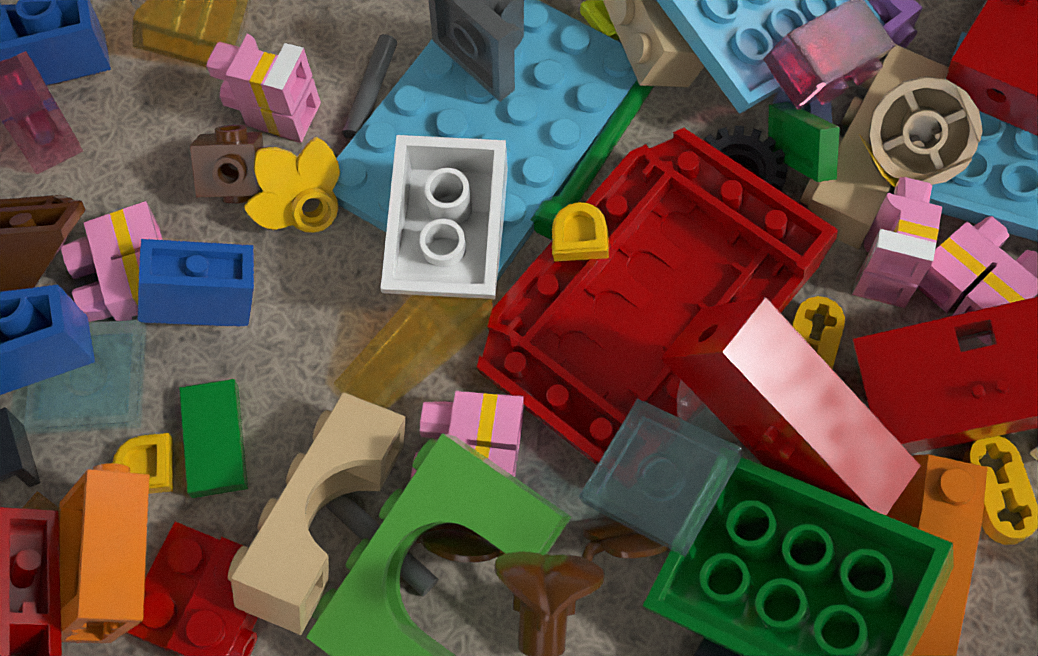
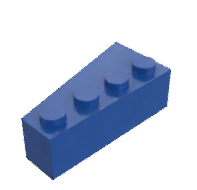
(57, 35)
(41, 336)

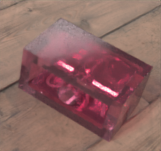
(828, 53)
(34, 115)

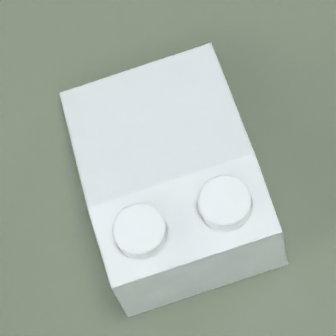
(445, 217)

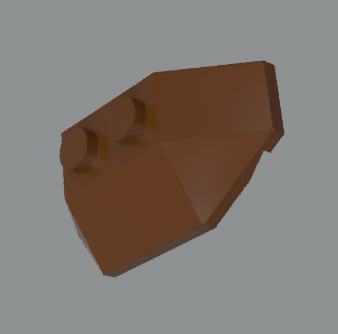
(33, 235)

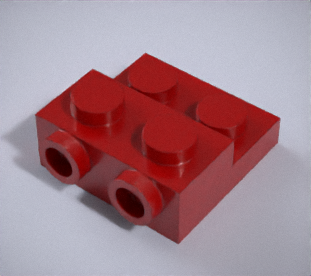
(192, 600)

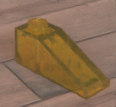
(413, 346)

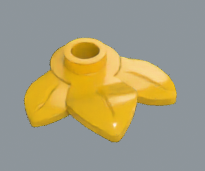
(290, 182)

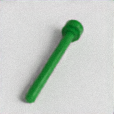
(592, 161)

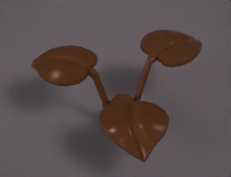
(545, 584)

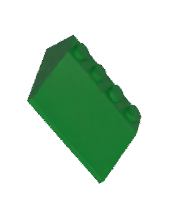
(802, 573)

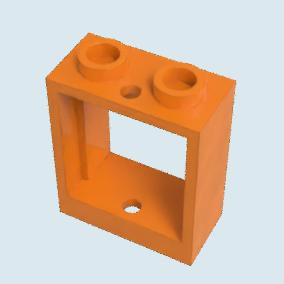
(103, 554)

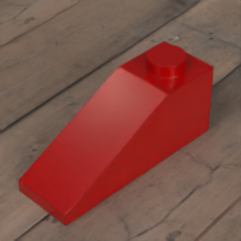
(30, 583)

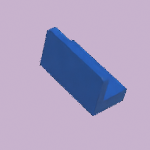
(195, 283)

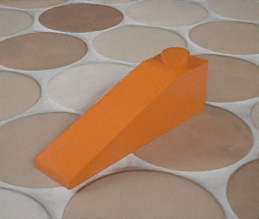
(948, 503)

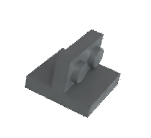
(481, 38)

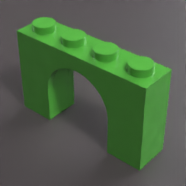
(448, 487)

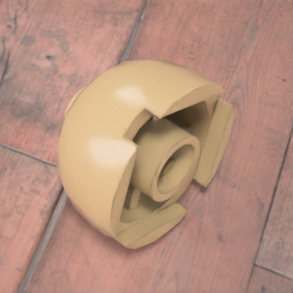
(925, 130)

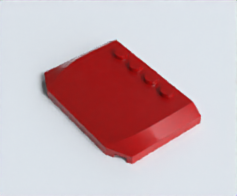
(681, 238)

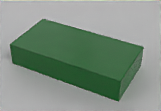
(806, 140)
(213, 438)

